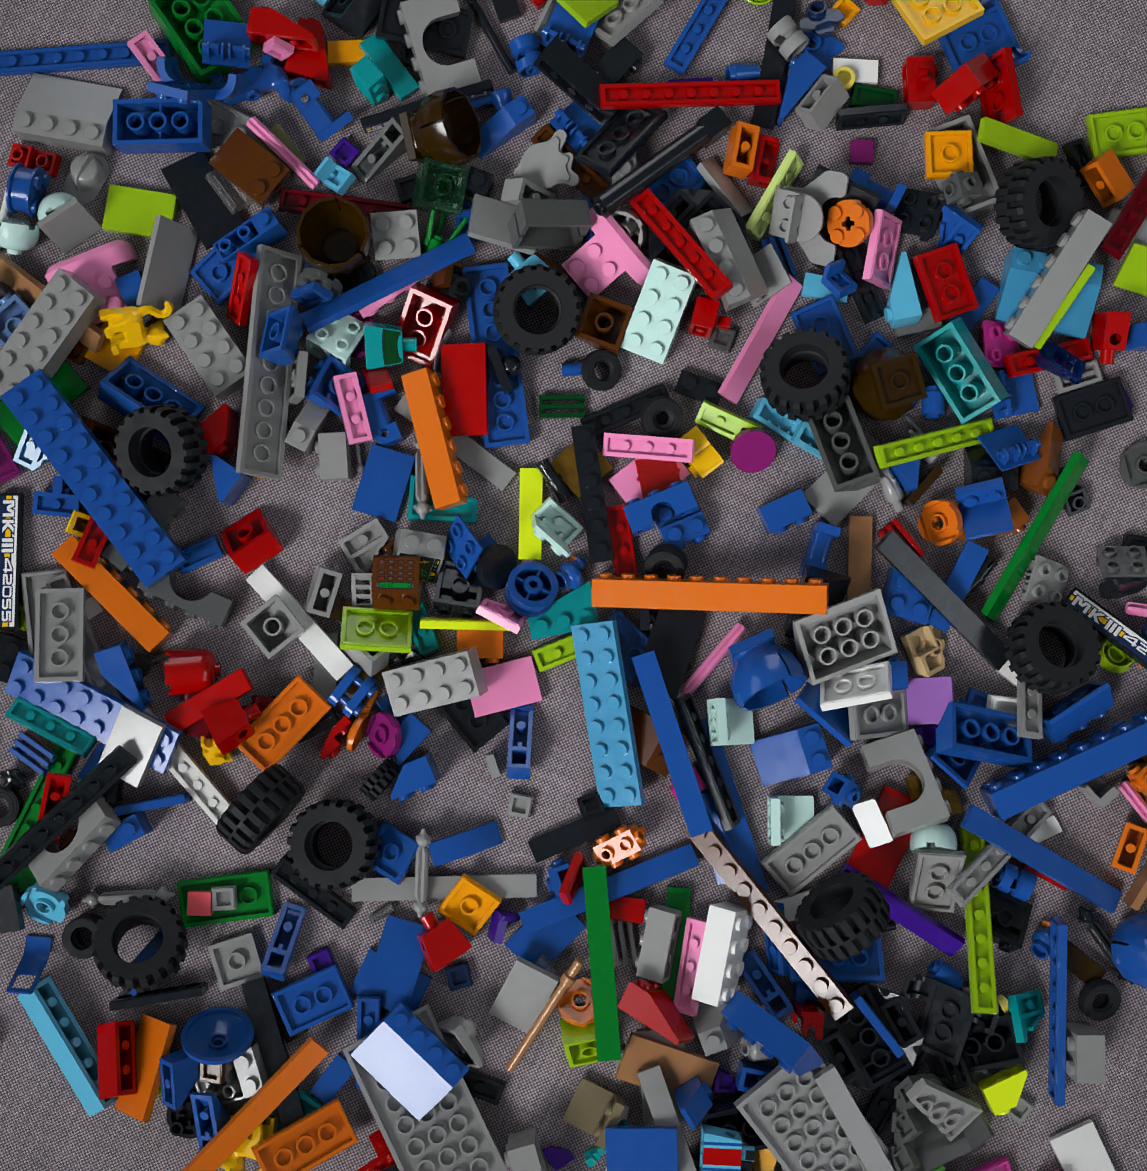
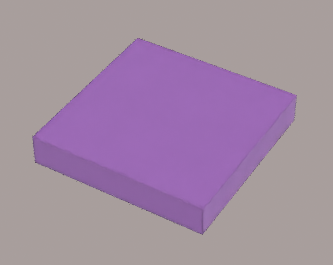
(928, 699)

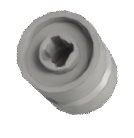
(787, 38)

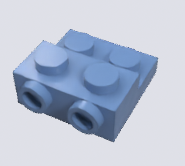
(11, 314)

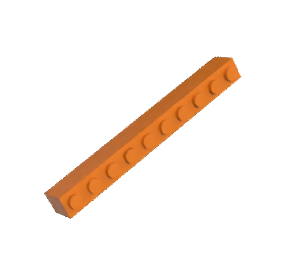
(711, 594)

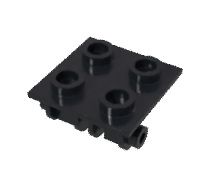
(920, 212)

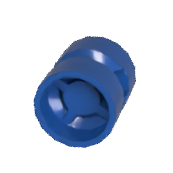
(525, 50)
(1016, 881)

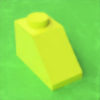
(1003, 1089)

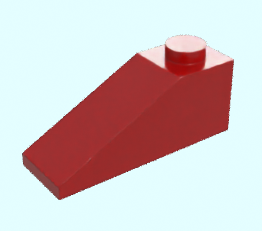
(268, 22)
(55, 788)

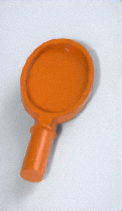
(359, 726)

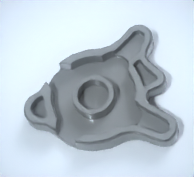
(547, 165)

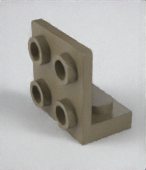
(593, 1110)

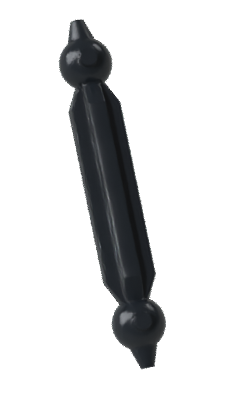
(1098, 934)

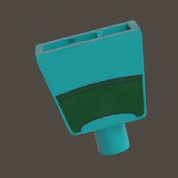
(385, 344)

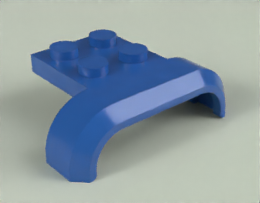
(984, 34)
(189, 91)

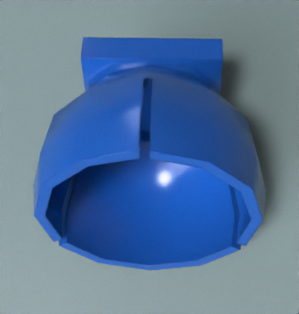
(760, 672)
(1131, 959)

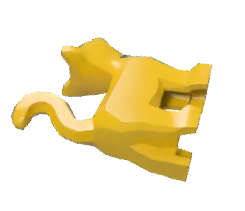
(130, 324)
(236, 1160)

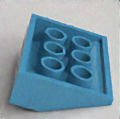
(1018, 272)

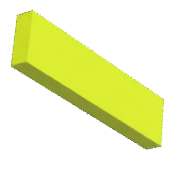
(529, 501)
(459, 624)

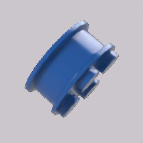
(26, 189)
(531, 589)

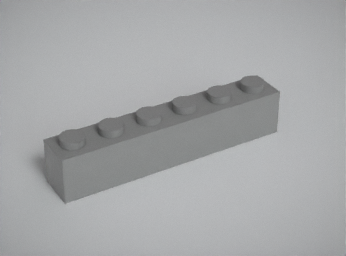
(1057, 278)

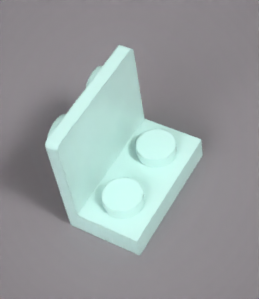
(336, 339)
(729, 723)
(787, 815)

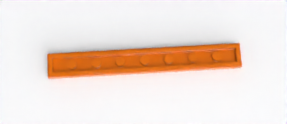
(258, 1107)

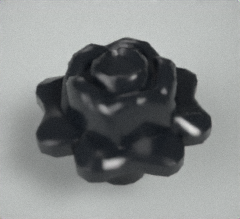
(12, 779)

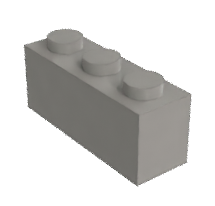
(658, 943)

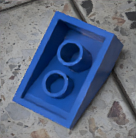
(791, 754)

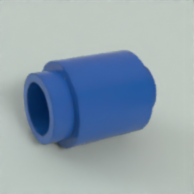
(933, 405)
(945, 973)

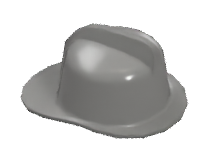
(86, 177)

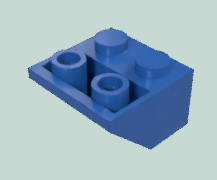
(416, 774)

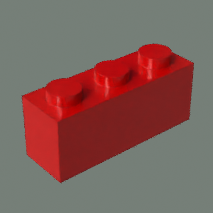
(116, 1059)

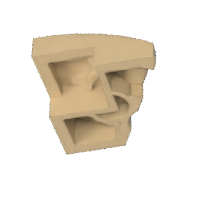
(924, 650)

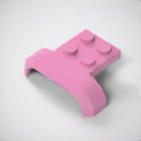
(606, 257)
(98, 271)

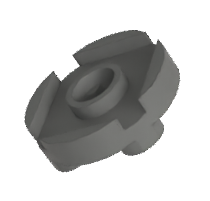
(311, 274)
(1130, 463)

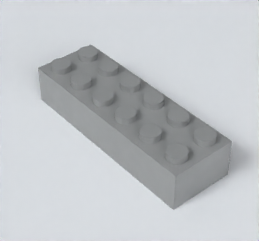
(49, 329)

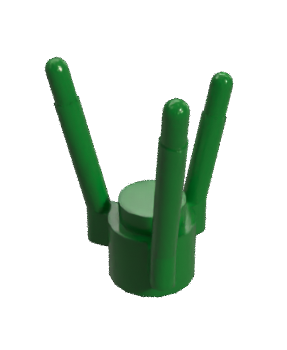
(433, 241)

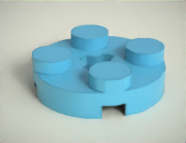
(56, 902)

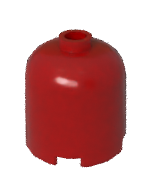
(190, 670)

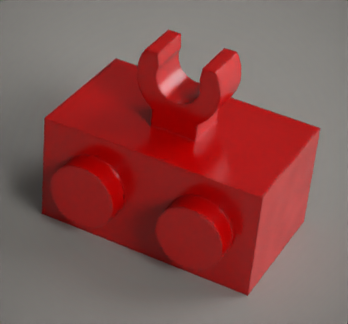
(919, 82)
(705, 317)

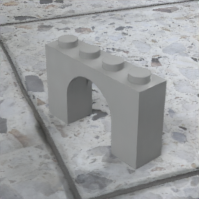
(416, 17)
(907, 751)
(95, 825)

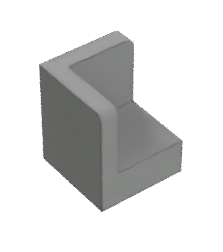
(1098, 792)

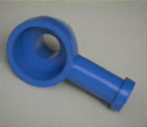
(498, 98)

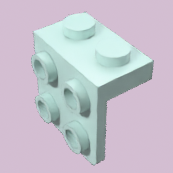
(555, 526)

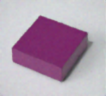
(861, 152)

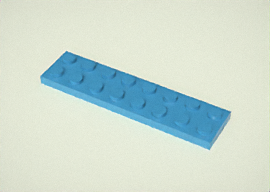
(608, 713)

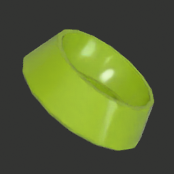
(1113, 658)

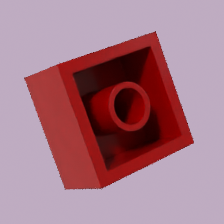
(966, 84)

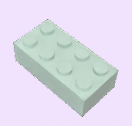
(659, 311)

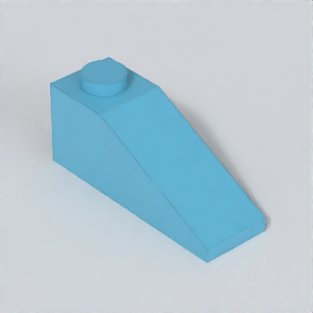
(903, 303)

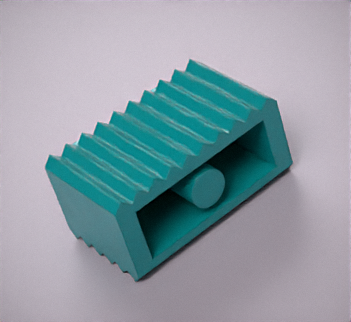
(370, 80)

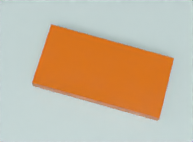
(284, 723)
(151, 1043)
(307, 1140)

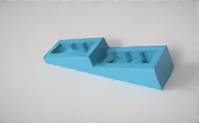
(793, 431)

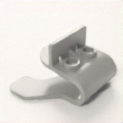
(800, 217)

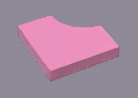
(501, 614)

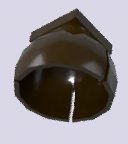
(443, 128)
(334, 236)
(886, 384)

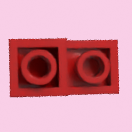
(35, 158)
(377, 379)
(333, 742)

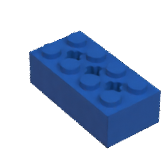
(161, 126)

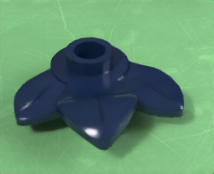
(820, 19)

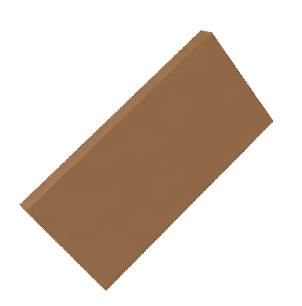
(676, 1063)

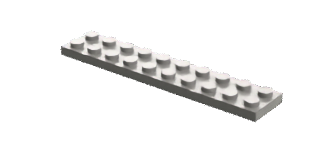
(266, 383)

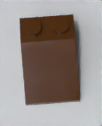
(250, 168)
(647, 743)

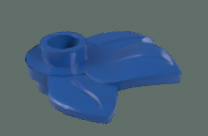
(824, 48)

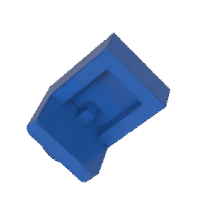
(837, 280)
(555, 881)

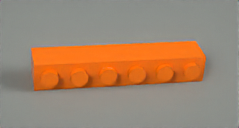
(434, 438)
(116, 598)

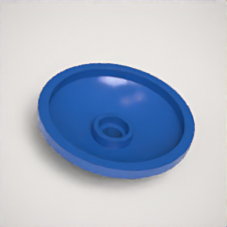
(217, 1035)

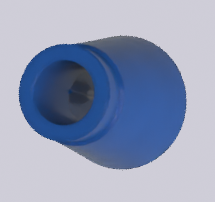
(742, 71)

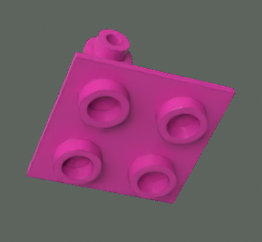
(995, 343)

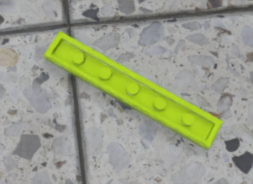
(931, 443)

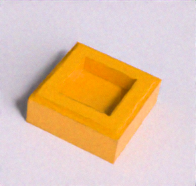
(849, 10)

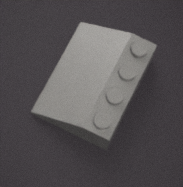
(67, 114)
(845, 638)

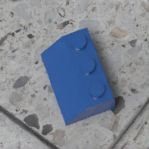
(1077, 711)

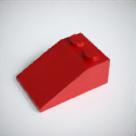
(428, 318)
(655, 1009)

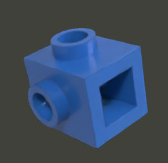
(842, 789)

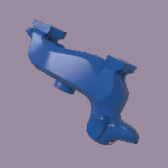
(261, 80)

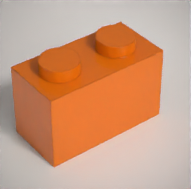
(741, 150)
(1107, 178)
(488, 643)
(1130, 847)

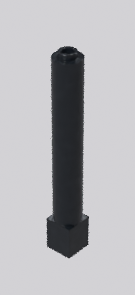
(703, 134)

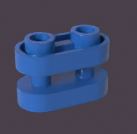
(353, 705)

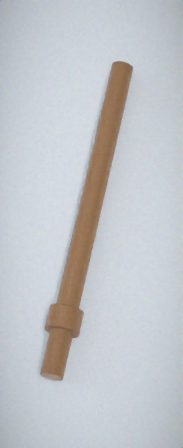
(566, 981)

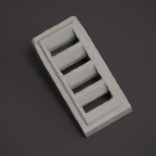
(354, 587)

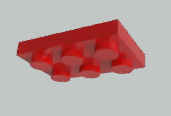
(1003, 99)
(945, 282)

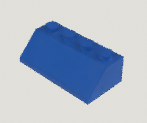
(143, 388)
(982, 736)
(771, 1034)

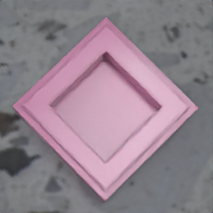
(278, 48)

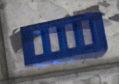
(1047, 360)

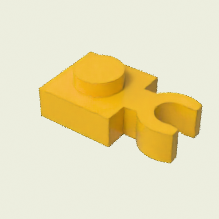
(213, 754)

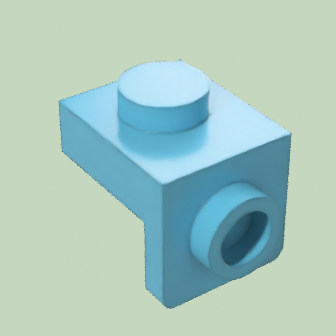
(334, 176)

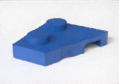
(958, 228)

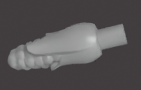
(891, 488)

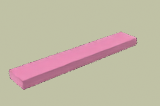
(759, 341)

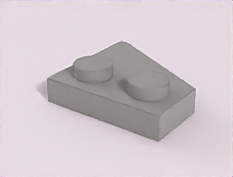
(363, 544)

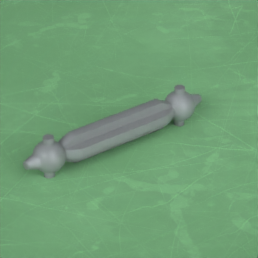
(421, 485)
(421, 872)
(112, 897)

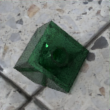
(439, 187)

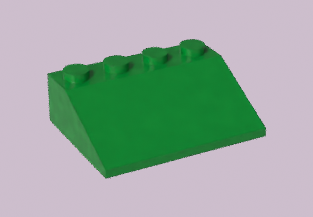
(184, 28)

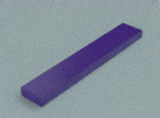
(918, 921)

